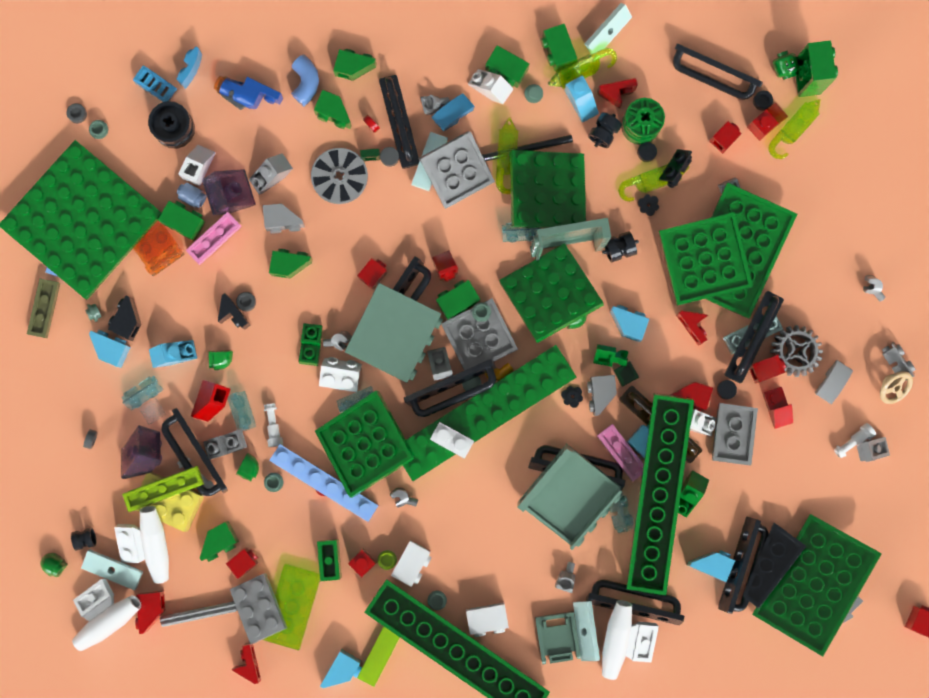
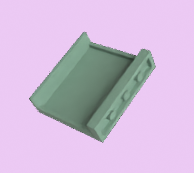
(594, 230)
(394, 333)
(570, 496)

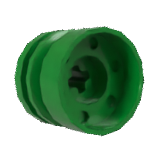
(643, 131)

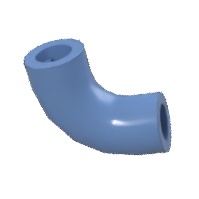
(309, 80)

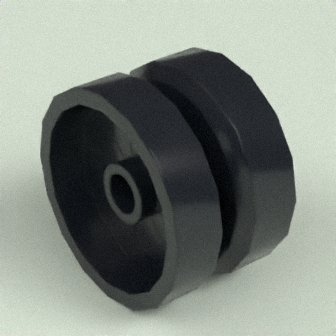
(161, 126)

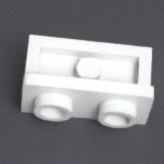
(340, 374)

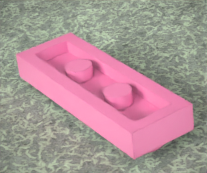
(213, 238)
(621, 452)

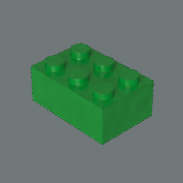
(816, 68)

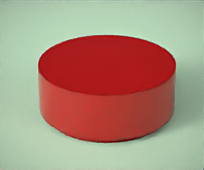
(372, 125)

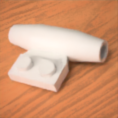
(145, 544)
(103, 615)
(626, 640)

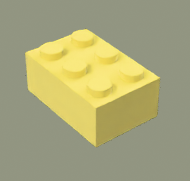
(176, 510)

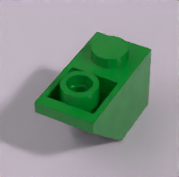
(353, 65)
(331, 108)
(287, 264)
(691, 493)
(217, 540)

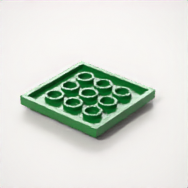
(547, 188)
(705, 258)
(551, 293)
(364, 444)

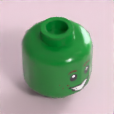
(786, 65)

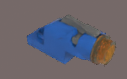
(246, 94)

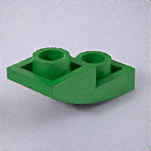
(310, 344)

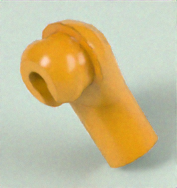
(503, 372)

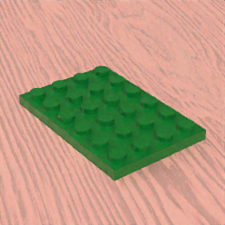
(763, 234)
(819, 586)

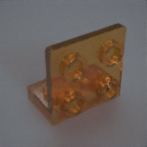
(158, 250)

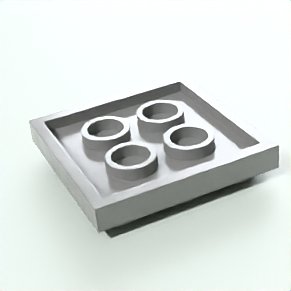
(457, 169)
(479, 341)

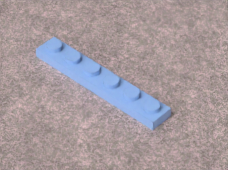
(322, 482)

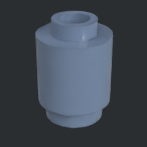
(191, 195)

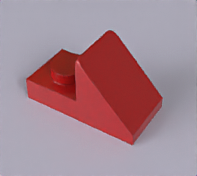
(612, 91)
(689, 321)
(778, 408)
(249, 670)

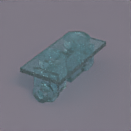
(514, 234)
(149, 389)
(348, 401)
(241, 411)
(623, 519)

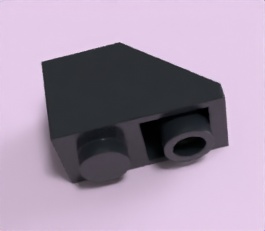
(126, 320)

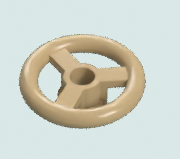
(893, 384)

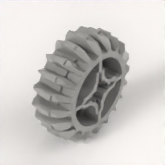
(801, 356)

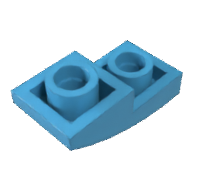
(192, 60)
(452, 112)

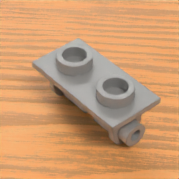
(896, 354)

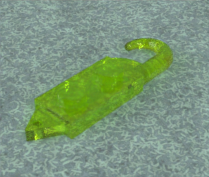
(583, 67)
(795, 127)
(506, 142)
(645, 182)

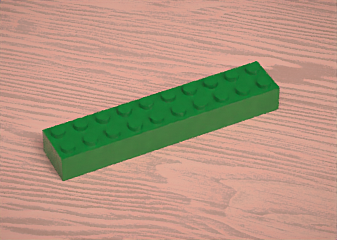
(492, 408)
(660, 493)
(450, 646)

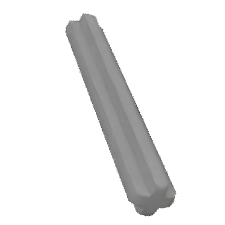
(197, 614)

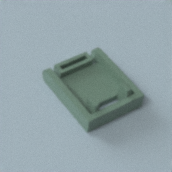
(558, 640)

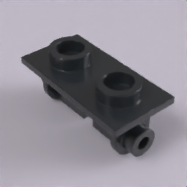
(678, 163)

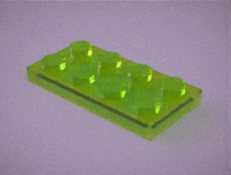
(295, 598)

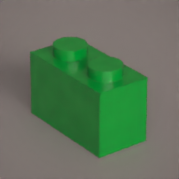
(559, 46)
(507, 65)
(182, 221)
(458, 299)
(329, 560)

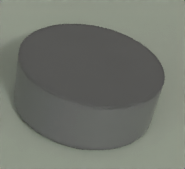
(76, 113)
(389, 156)
(246, 301)
(90, 439)

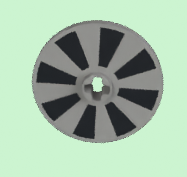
(336, 190)

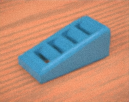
(141, 75)

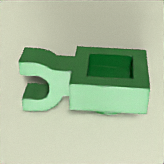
(607, 356)

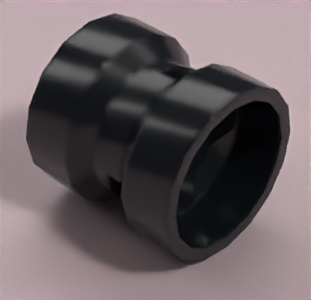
(83, 539)

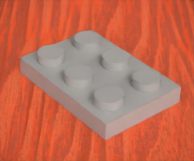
(734, 434)
(258, 608)

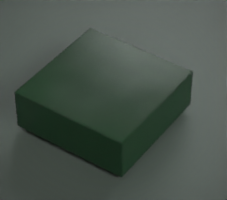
(370, 155)
(626, 374)

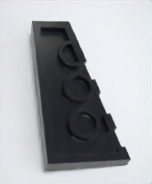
(773, 563)

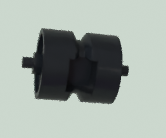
(606, 127)
(621, 246)

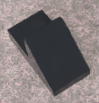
(229, 309)

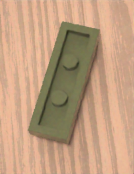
(43, 308)

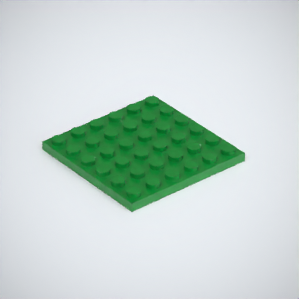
(80, 219)

